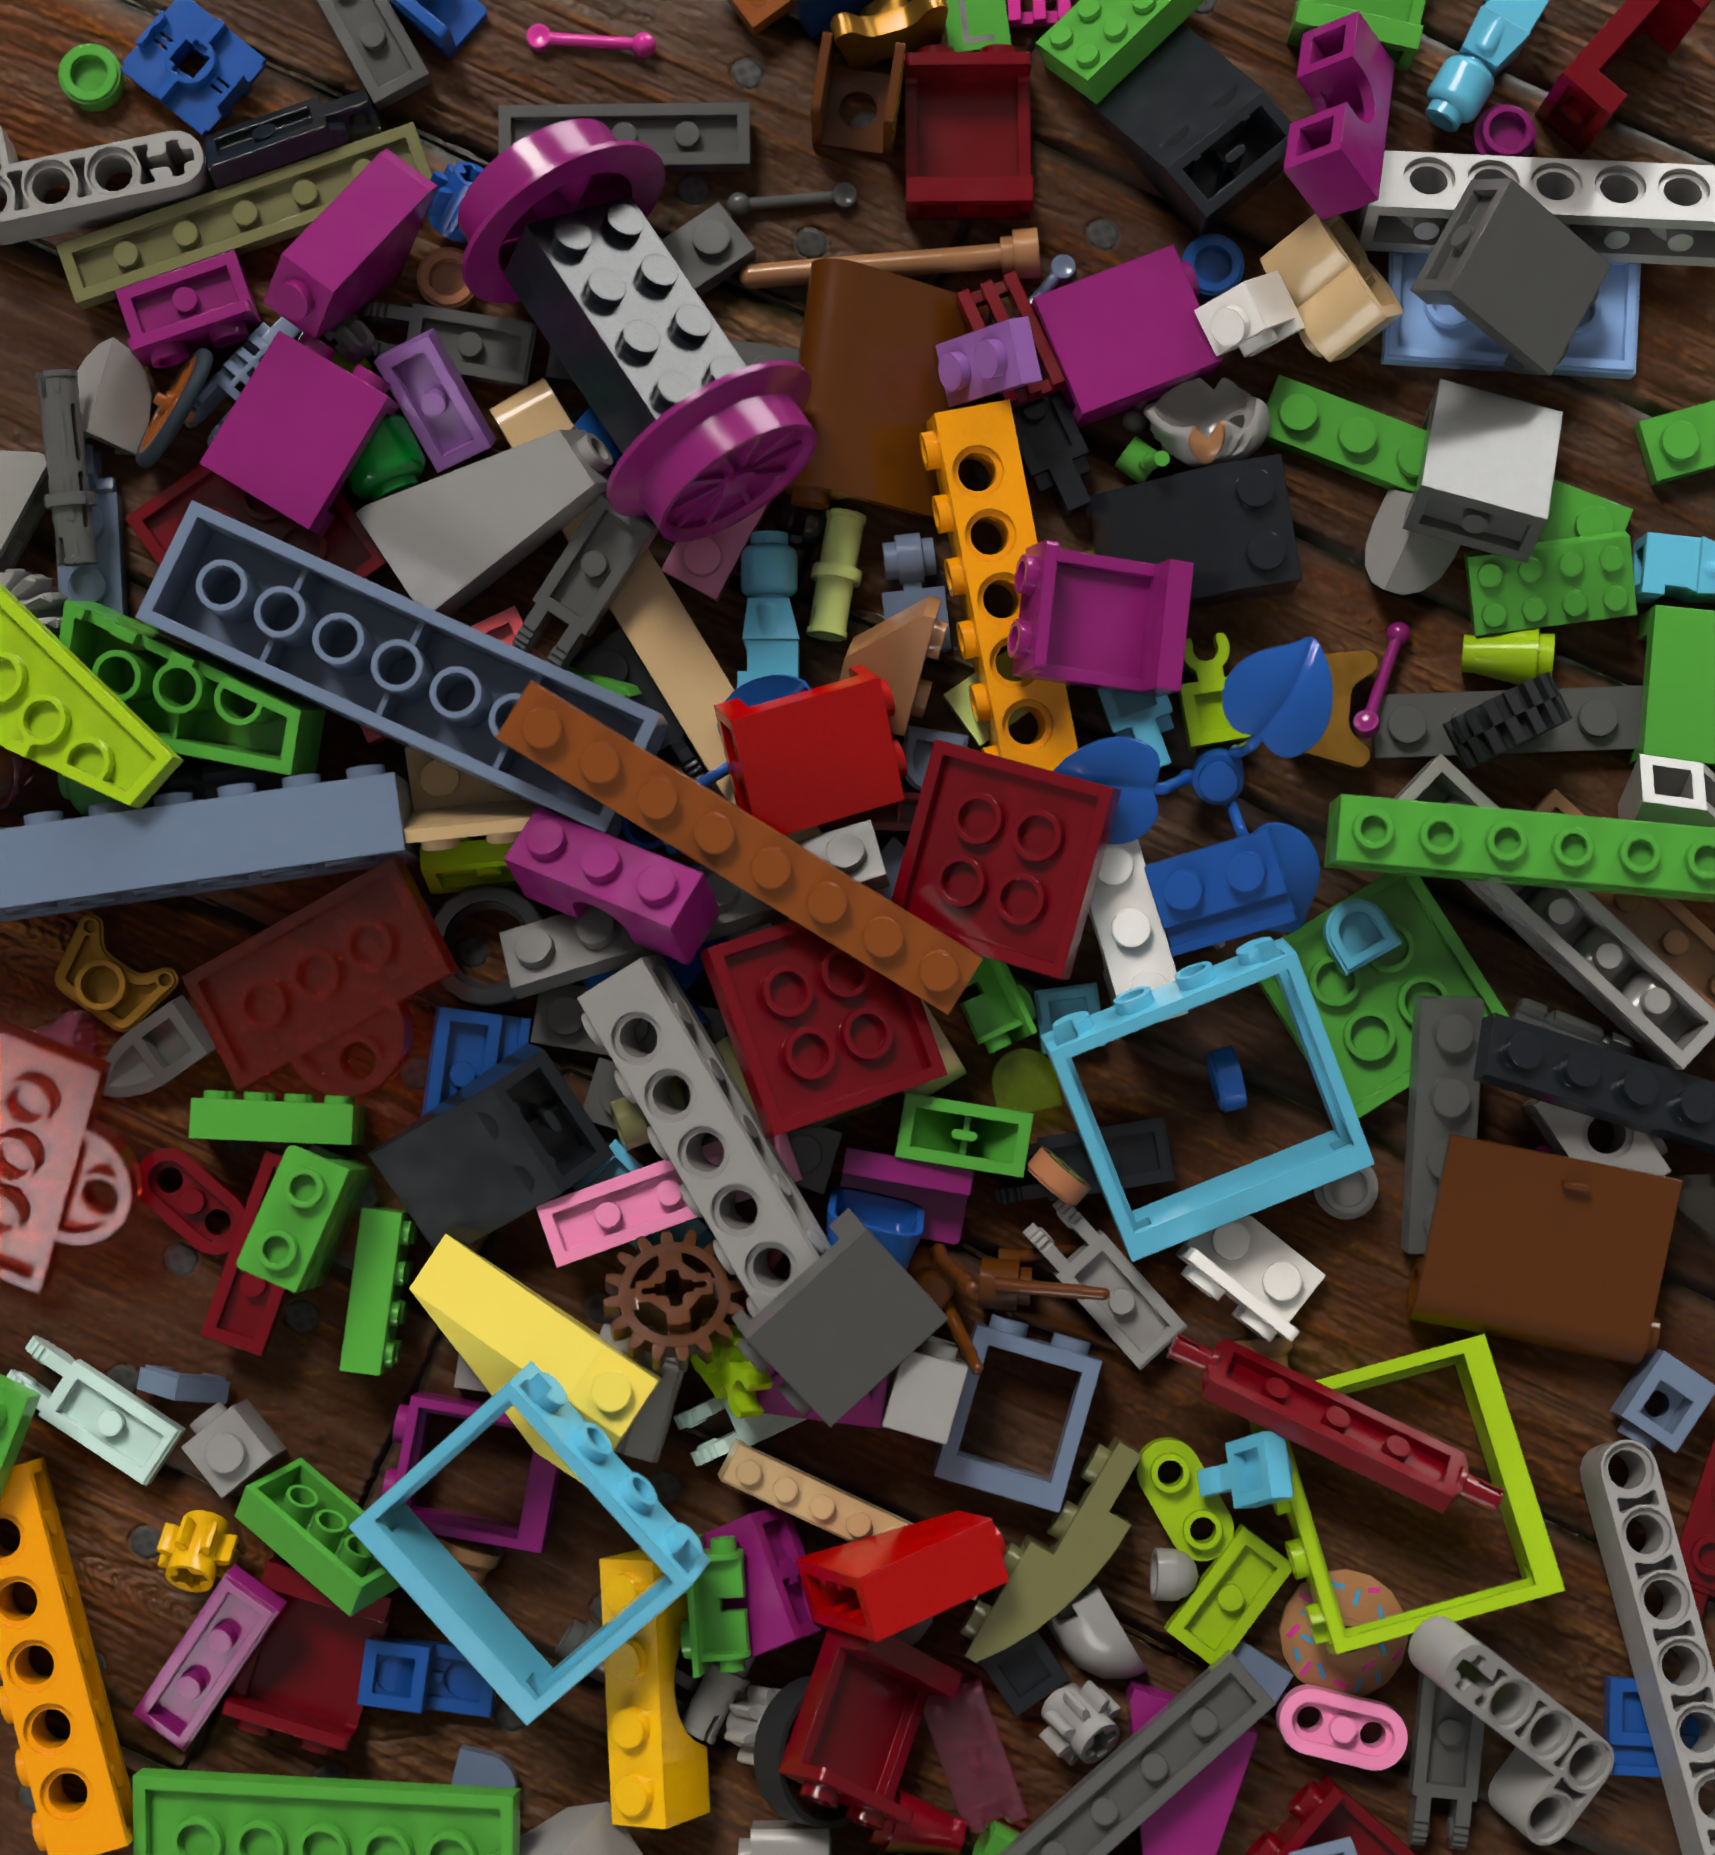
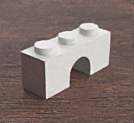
(1129, 925)

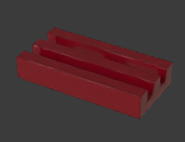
(991, 295)

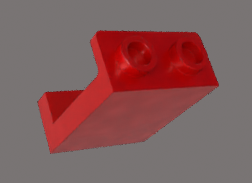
(814, 753)

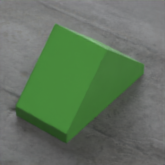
(964, 1135)

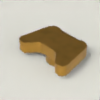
(882, 23)
(1338, 742)
(108, 985)

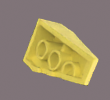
(506, 1325)

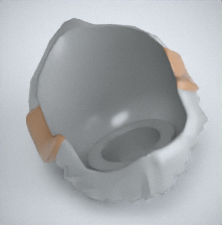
(1207, 423)

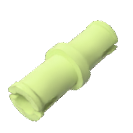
(836, 575)

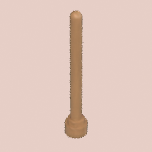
(1012, 254)

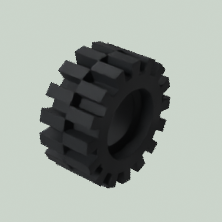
(1507, 721)

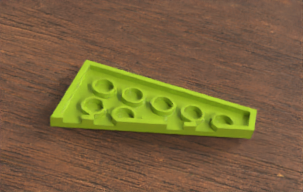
(69, 718)

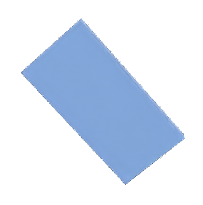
(1446, 339)

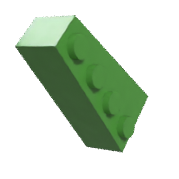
(192, 698)

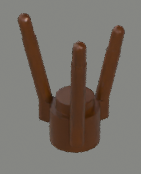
(936, 1275)
(1007, 1284)

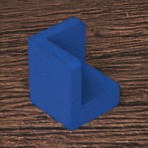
(442, 22)

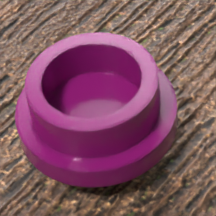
(1504, 132)

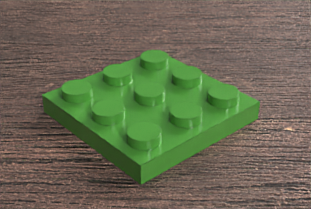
(1372, 1007)

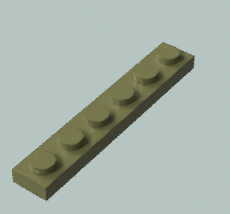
(226, 219)

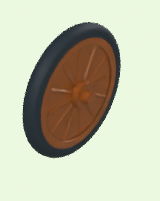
(174, 408)

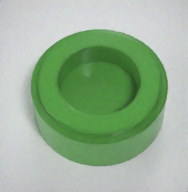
(91, 77)

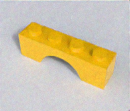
(653, 1762)

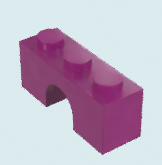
(1341, 148)
(651, 896)

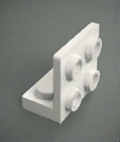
(1254, 1272)

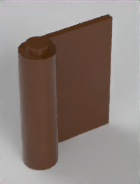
(873, 385)
(1545, 1250)

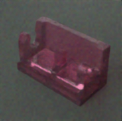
(974, 1757)

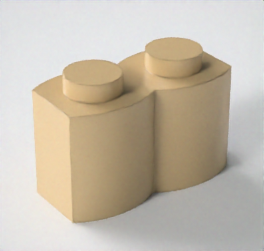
(1332, 287)

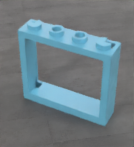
(1249, 1186)
(461, 1605)

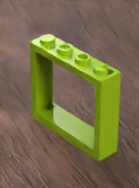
(1506, 1469)

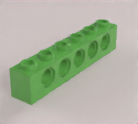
(1521, 847)

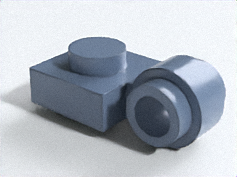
(909, 562)

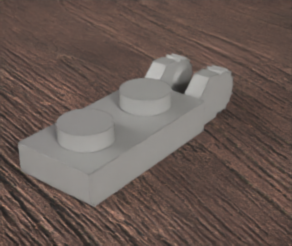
(1134, 1312)

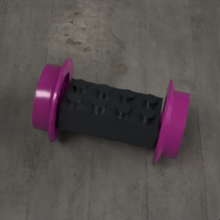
(571, 239)

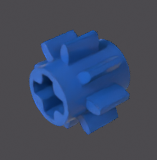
(448, 197)

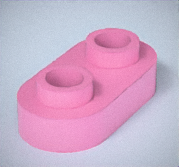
(1339, 1727)

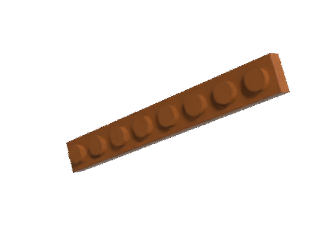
(738, 846)

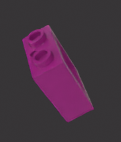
(412, 1431)

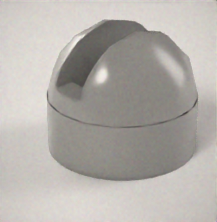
(1171, 1574)

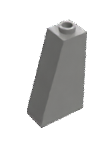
(485, 518)

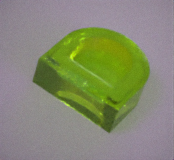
(1025, 1082)

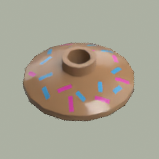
(1355, 1671)

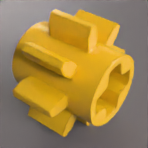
(197, 1550)

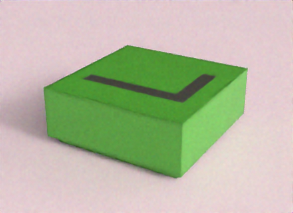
(976, 24)

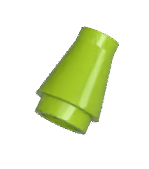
(1509, 655)

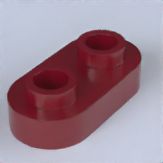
(194, 1203)

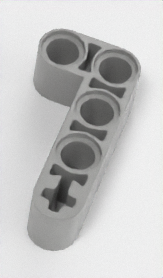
(87, 174)
(1556, 1755)

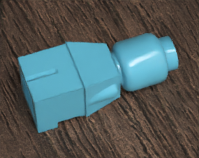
(1489, 47)
(1674, 568)
(769, 629)

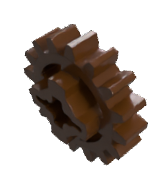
(646, 1302)

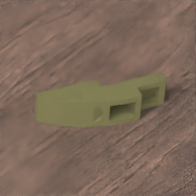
(1050, 1577)

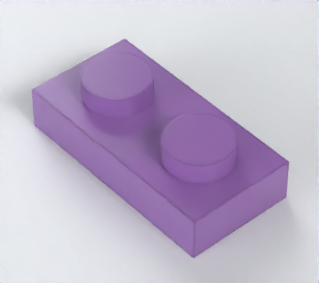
(988, 362)
(435, 400)

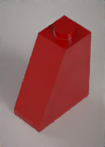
(903, 1574)

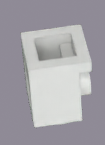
(1250, 316)

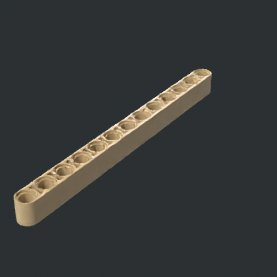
(670, 646)

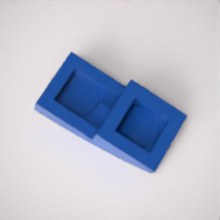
(422, 1676)

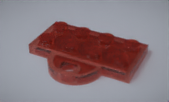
(326, 983)
(52, 1154)

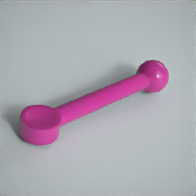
(541, 39)

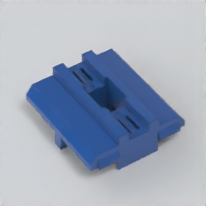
(192, 32)

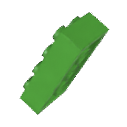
(1107, 39)
(1557, 586)
(265, 1119)
(377, 1291)
(309, 1528)

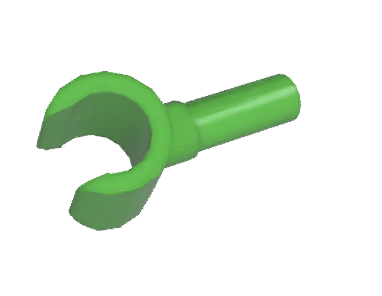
(1140, 460)

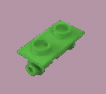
(999, 1007)
(713, 1631)

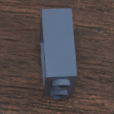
(1002, 1478)

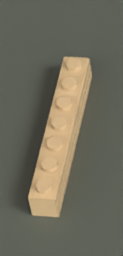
(805, 1495)

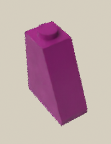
(352, 247)
(1198, 1813)

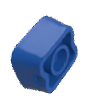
(890, 1219)

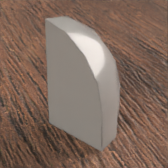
(114, 397)
(1402, 558)
(1094, 1637)

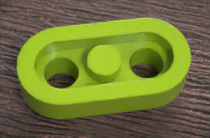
(1180, 1502)

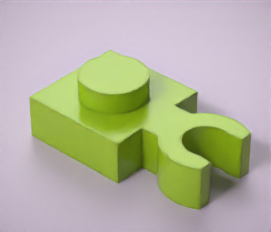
(1202, 700)
(733, 1377)

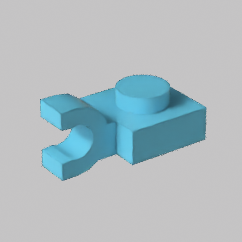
(1255, 1472)

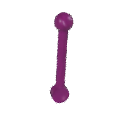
(1367, 722)

